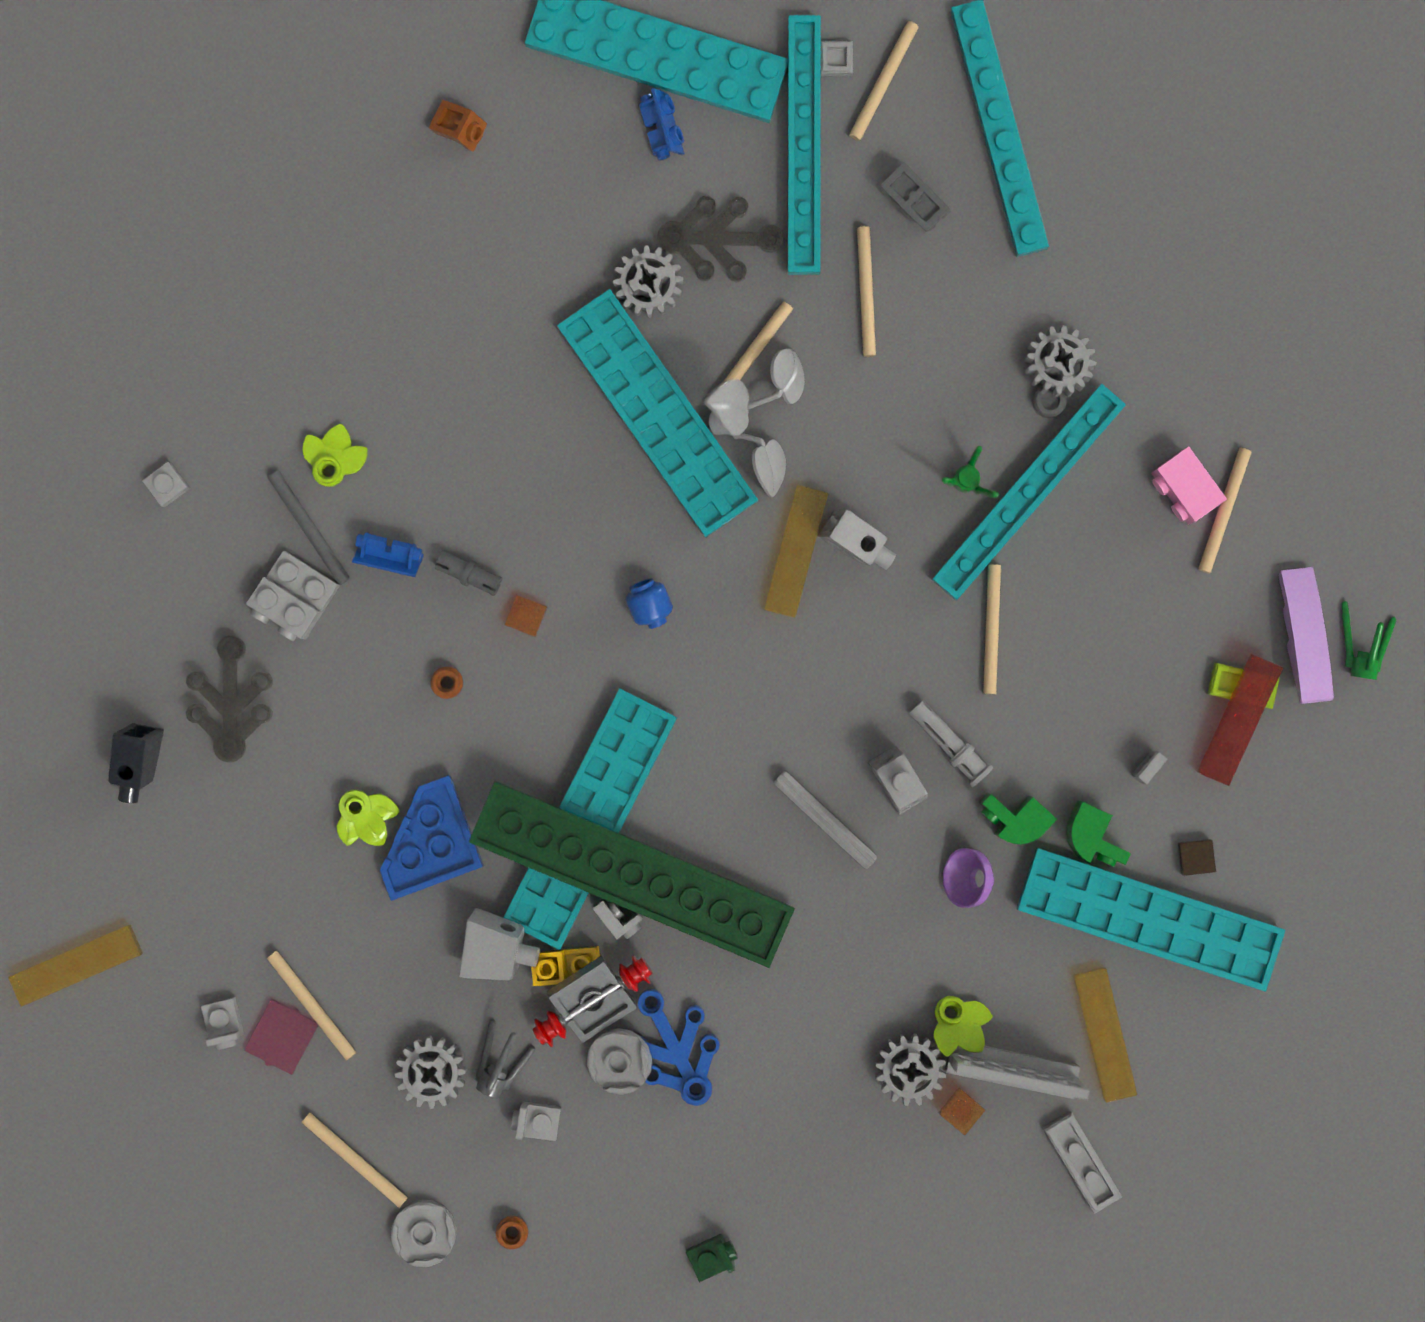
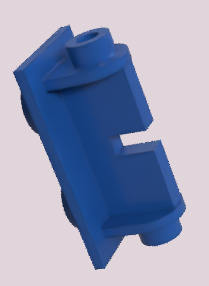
(659, 110)
(399, 558)

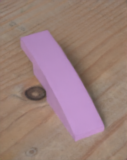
(1306, 635)

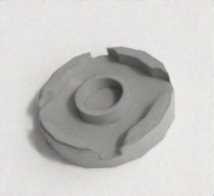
(619, 1061)
(423, 1233)

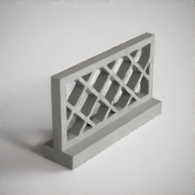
(1019, 1071)

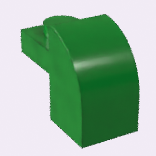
(1021, 826)
(1085, 835)

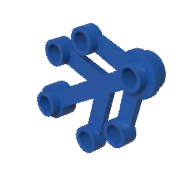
(679, 1052)

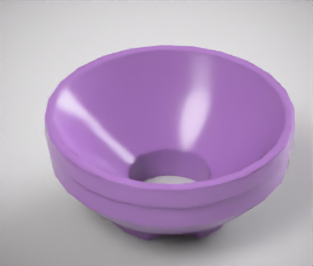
(960, 878)

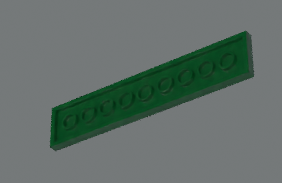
(631, 874)

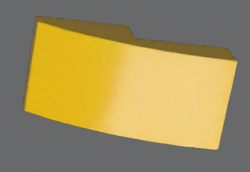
(560, 964)

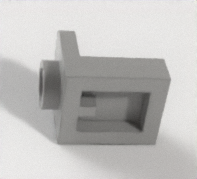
(611, 917)
(222, 1023)
(536, 1121)

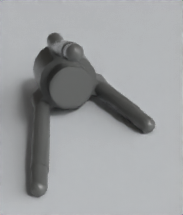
(493, 1079)

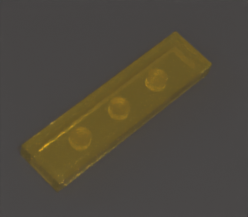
(796, 551)
(75, 965)
(1105, 1034)

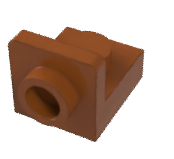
(458, 124)

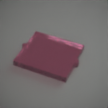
(281, 1037)

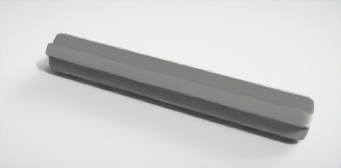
(825, 820)

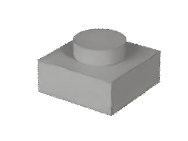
(166, 484)

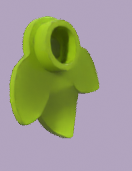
(335, 451)
(368, 821)
(963, 1029)

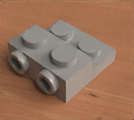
(292, 597)

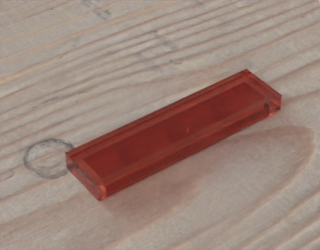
(1240, 719)

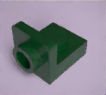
(712, 1257)

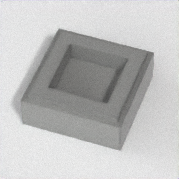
(836, 58)
(1149, 767)

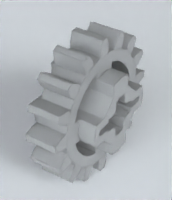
(635, 287)
(1072, 355)
(440, 1081)
(909, 1083)

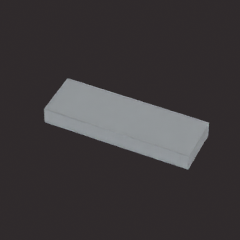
(1082, 1162)

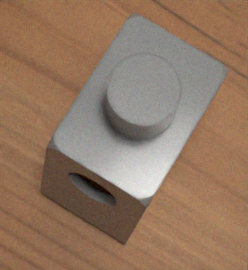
(845, 533)
(898, 779)
(494, 948)

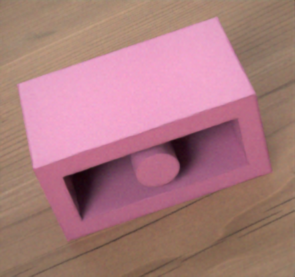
(1187, 486)

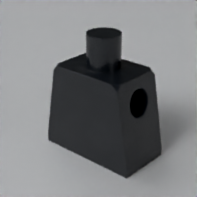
(134, 759)

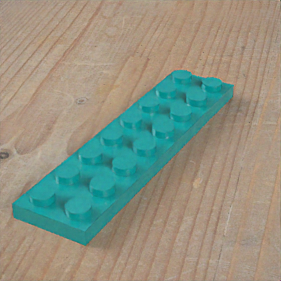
(659, 54)
(657, 413)
(602, 794)
(1150, 919)

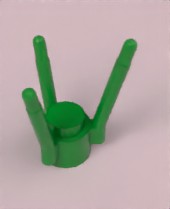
(968, 478)
(1366, 664)

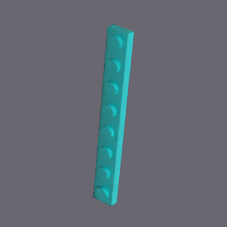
(999, 128)
(804, 144)
(1028, 492)

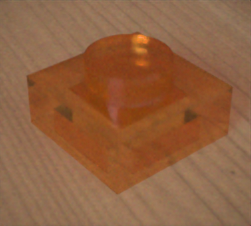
(526, 616)
(961, 1111)

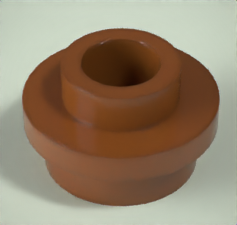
(436, 682)
(508, 1241)

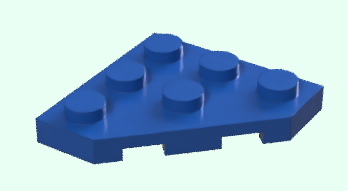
(430, 842)

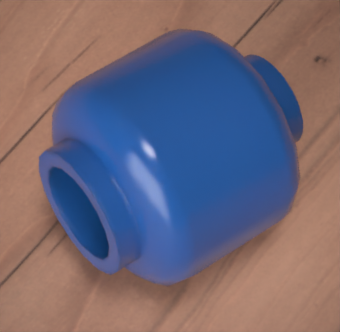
(649, 603)

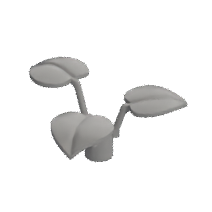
(730, 410)

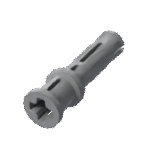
(961, 754)

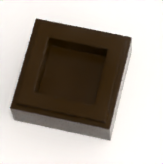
(1197, 857)

